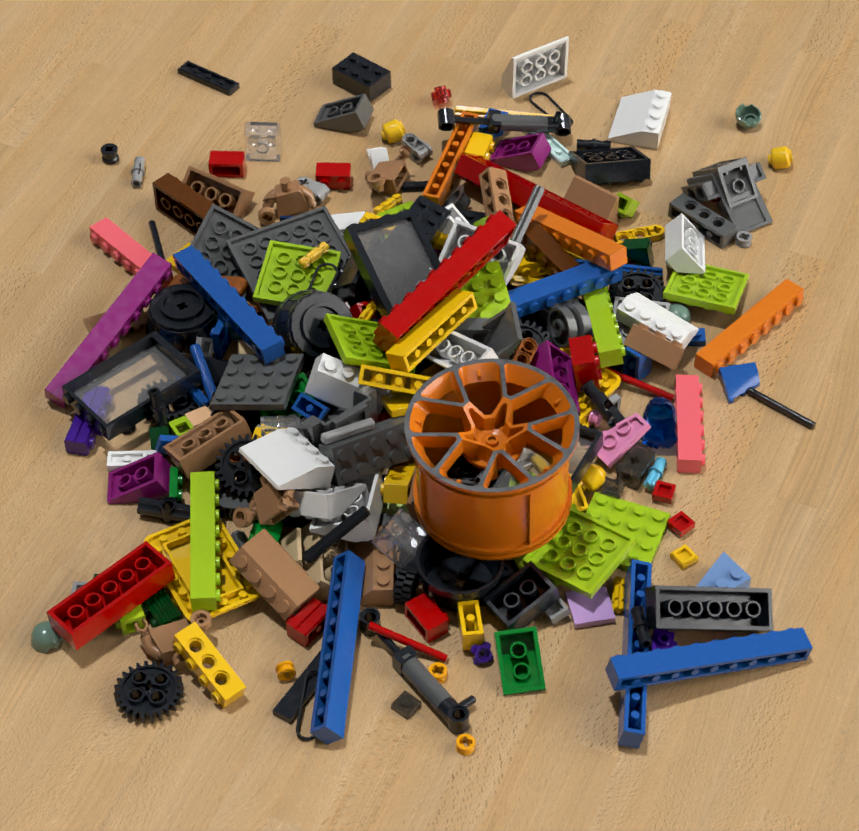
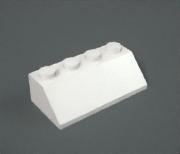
(684, 246)
(637, 309)
(458, 349)
(336, 382)

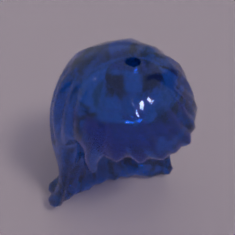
(662, 418)

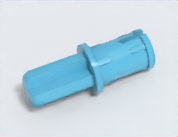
(655, 472)

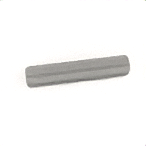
(347, 431)

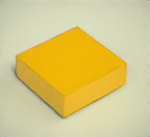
(683, 557)

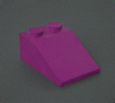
(522, 152)
(141, 478)

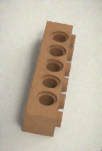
(496, 192)

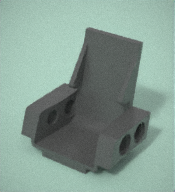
(737, 189)
(499, 332)
(363, 407)

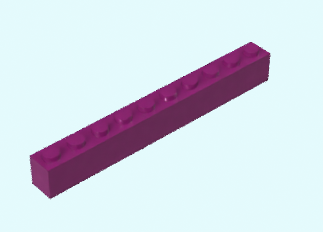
(112, 325)

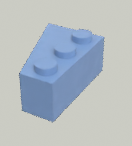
(725, 574)

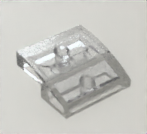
(273, 422)

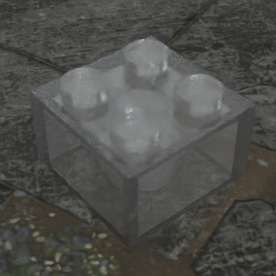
(263, 141)
(400, 538)

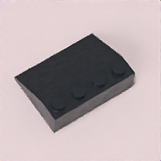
(611, 165)

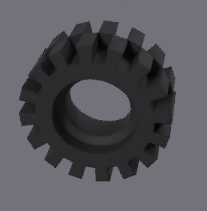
(405, 585)

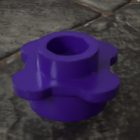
(486, 657)

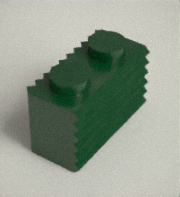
(161, 609)

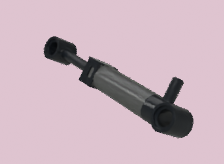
(495, 122)
(407, 664)

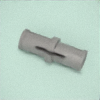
(137, 172)

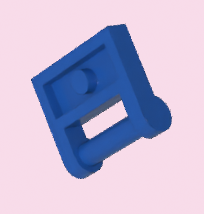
(220, 338)

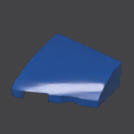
(738, 379)

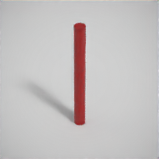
(644, 386)
(407, 641)

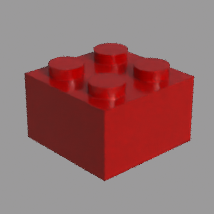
(585, 361)

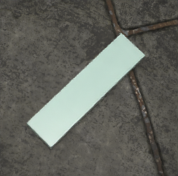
(558, 152)

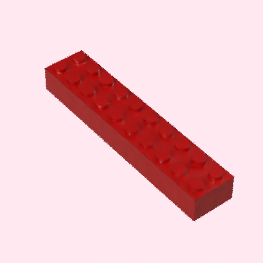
(520, 189)
(451, 275)

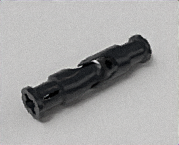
(600, 402)

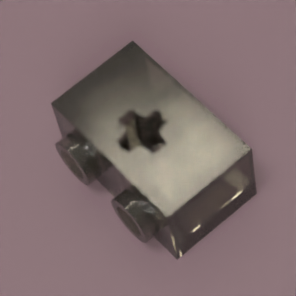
(635, 466)

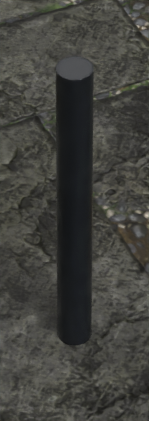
(156, 239)
(780, 407)

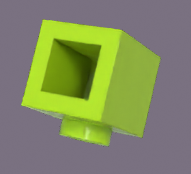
(627, 206)

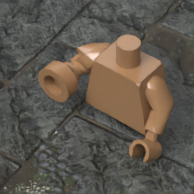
(389, 175)
(289, 199)
(267, 505)
(160, 639)

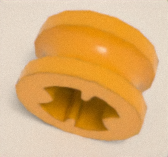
(439, 667)
(285, 670)
(469, 739)

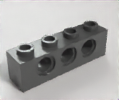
(710, 224)

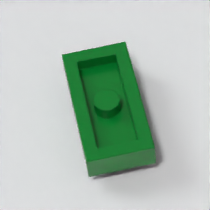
(175, 482)

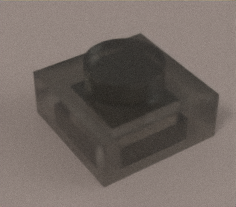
(613, 488)
(406, 705)

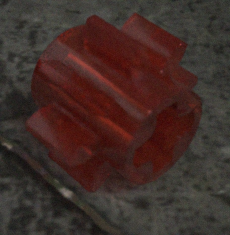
(441, 94)

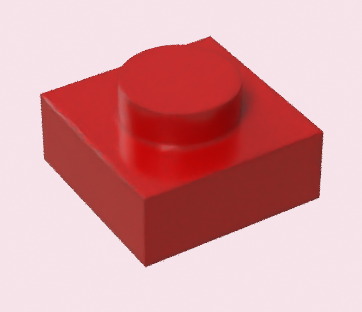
(664, 492)
(680, 523)

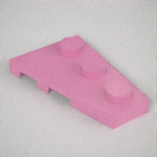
(622, 438)

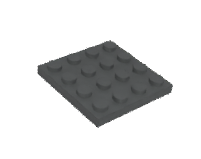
(211, 237)
(257, 386)

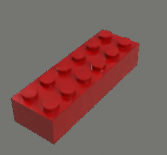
(111, 595)

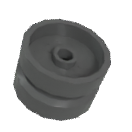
(568, 322)

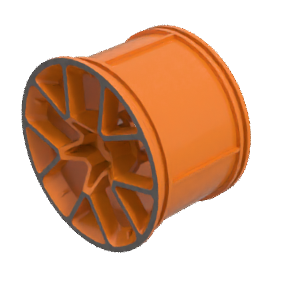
(489, 416)

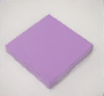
(588, 611)

